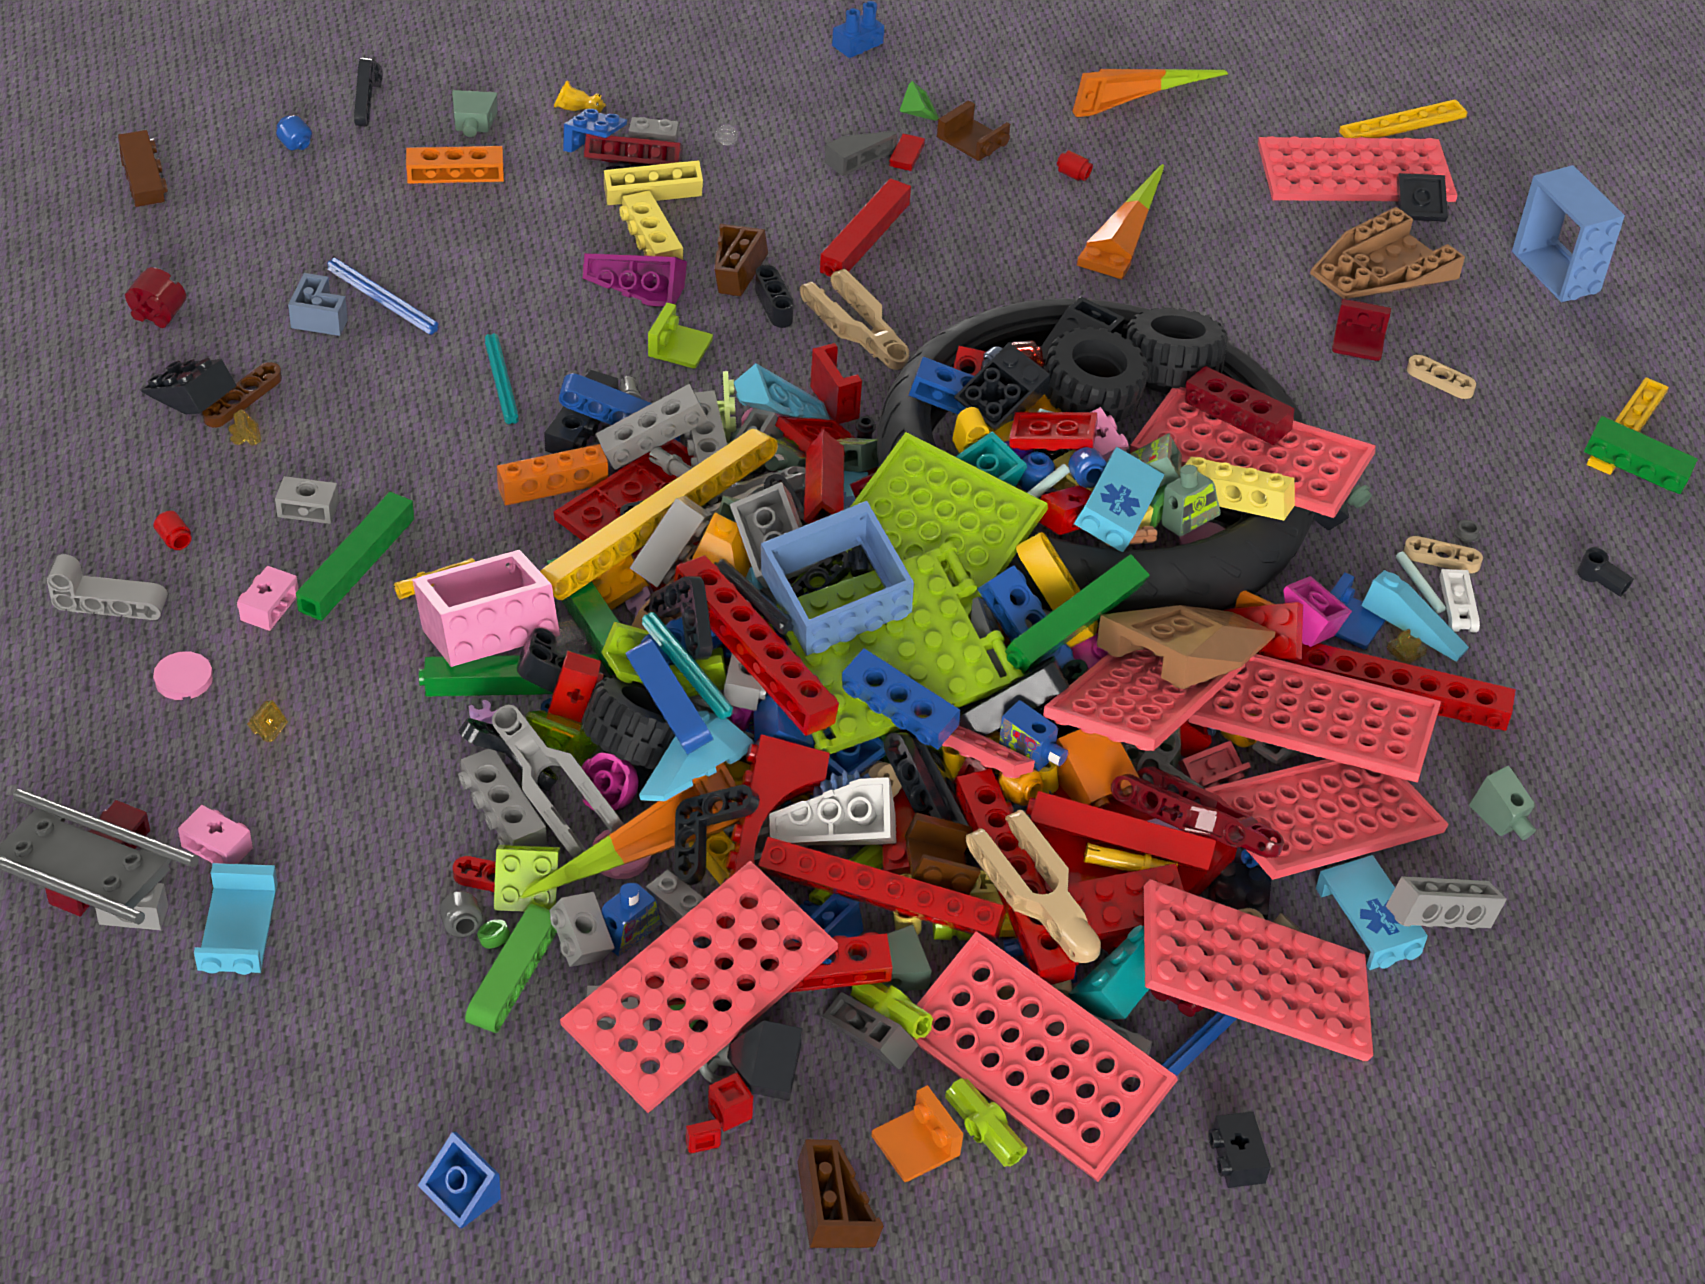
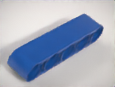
(598, 400)
(669, 696)

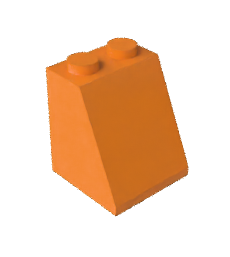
(1092, 767)

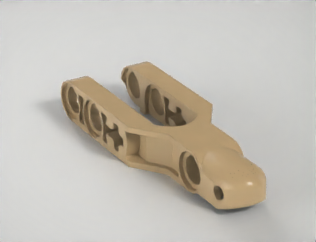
(879, 341)
(1055, 910)

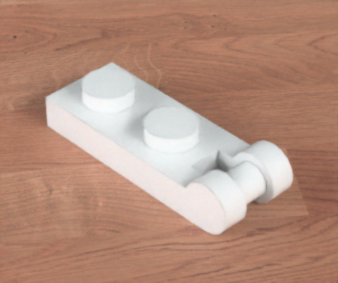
(1459, 600)

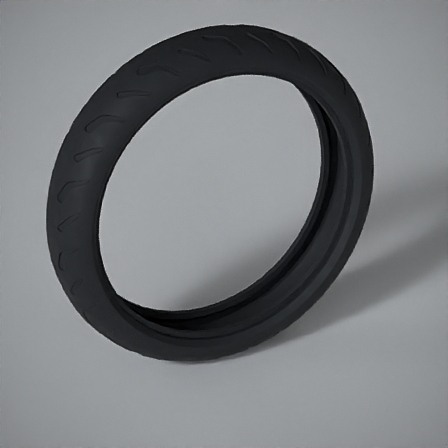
(1193, 574)

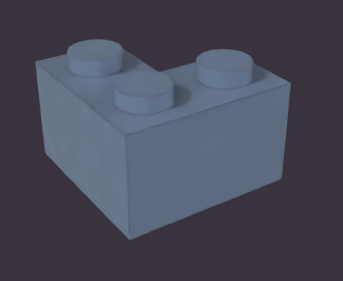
(315, 308)

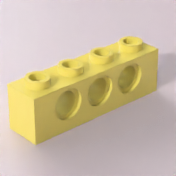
(649, 226)
(1249, 488)

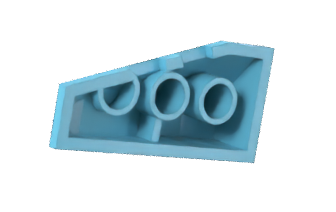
(772, 393)
(1405, 609)
(678, 769)

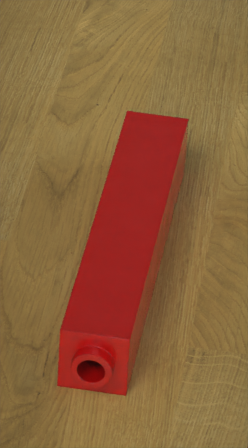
(866, 228)
(824, 478)
(1121, 831)

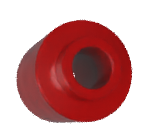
(1074, 166)
(172, 530)

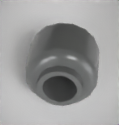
(461, 914)

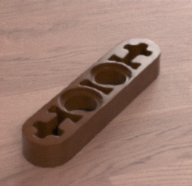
(264, 377)

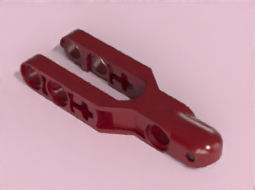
(1209, 818)

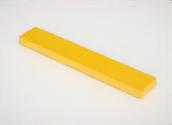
(1405, 120)
(1635, 414)

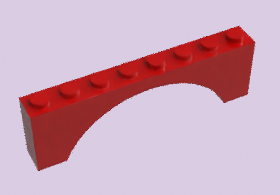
(777, 774)

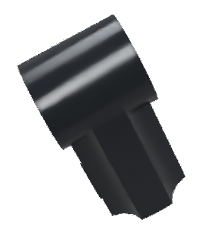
(1596, 567)

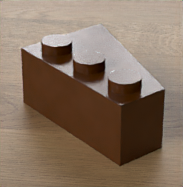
(142, 168)
(738, 257)
(832, 1200)

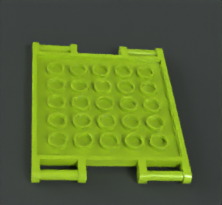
(929, 645)

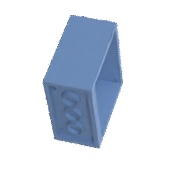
(1537, 241)
(820, 541)

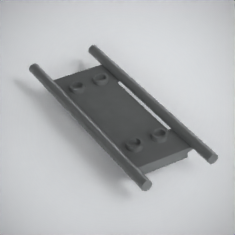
(84, 863)

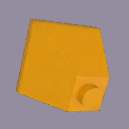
(724, 541)

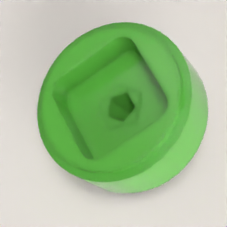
(493, 933)

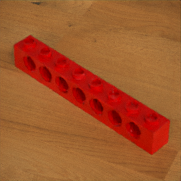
(763, 651)
(1459, 696)
(986, 808)
(882, 889)
(842, 972)

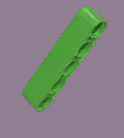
(511, 969)

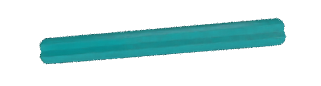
(501, 378)
(687, 666)

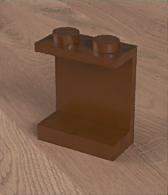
(969, 135)
(938, 854)

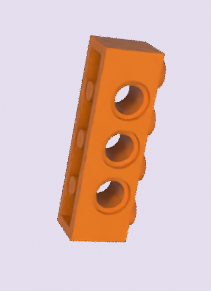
(454, 164)
(552, 474)

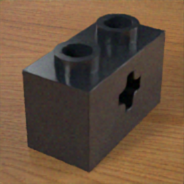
(1239, 1149)

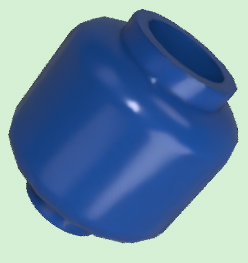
(293, 132)
(1086, 466)
(1037, 469)

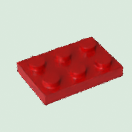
(806, 430)
(1053, 430)
(1287, 623)

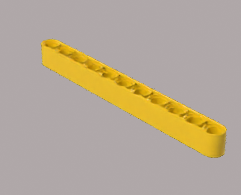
(637, 525)

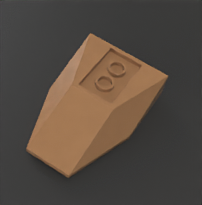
(1384, 259)
(1191, 639)

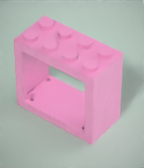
(485, 607)

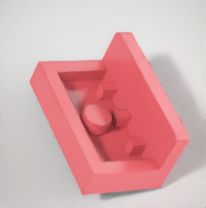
(1214, 766)

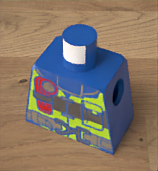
(1031, 736)
(630, 916)

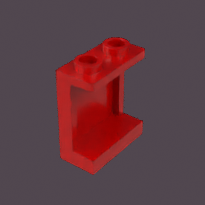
(839, 394)

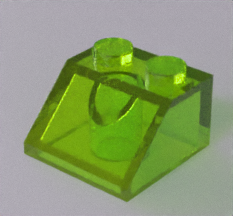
(562, 734)

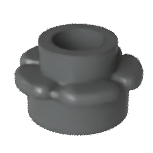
(1467, 531)

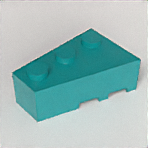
(1116, 982)

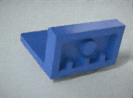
(590, 123)
(1361, 624)

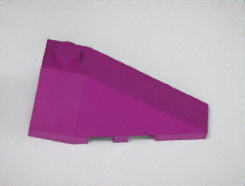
(647, 278)

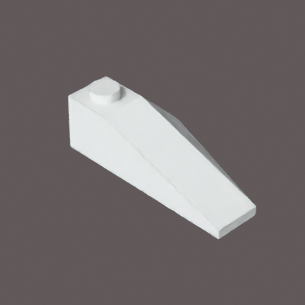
(844, 816)

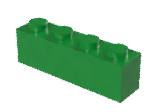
(1640, 455)

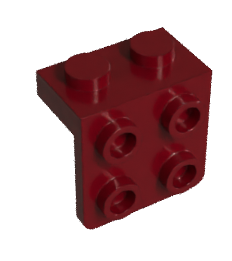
(1361, 330)

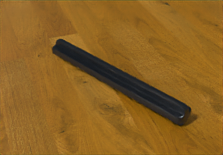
(758, 600)

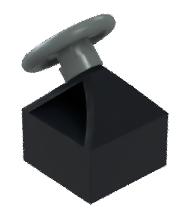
(763, 1059)

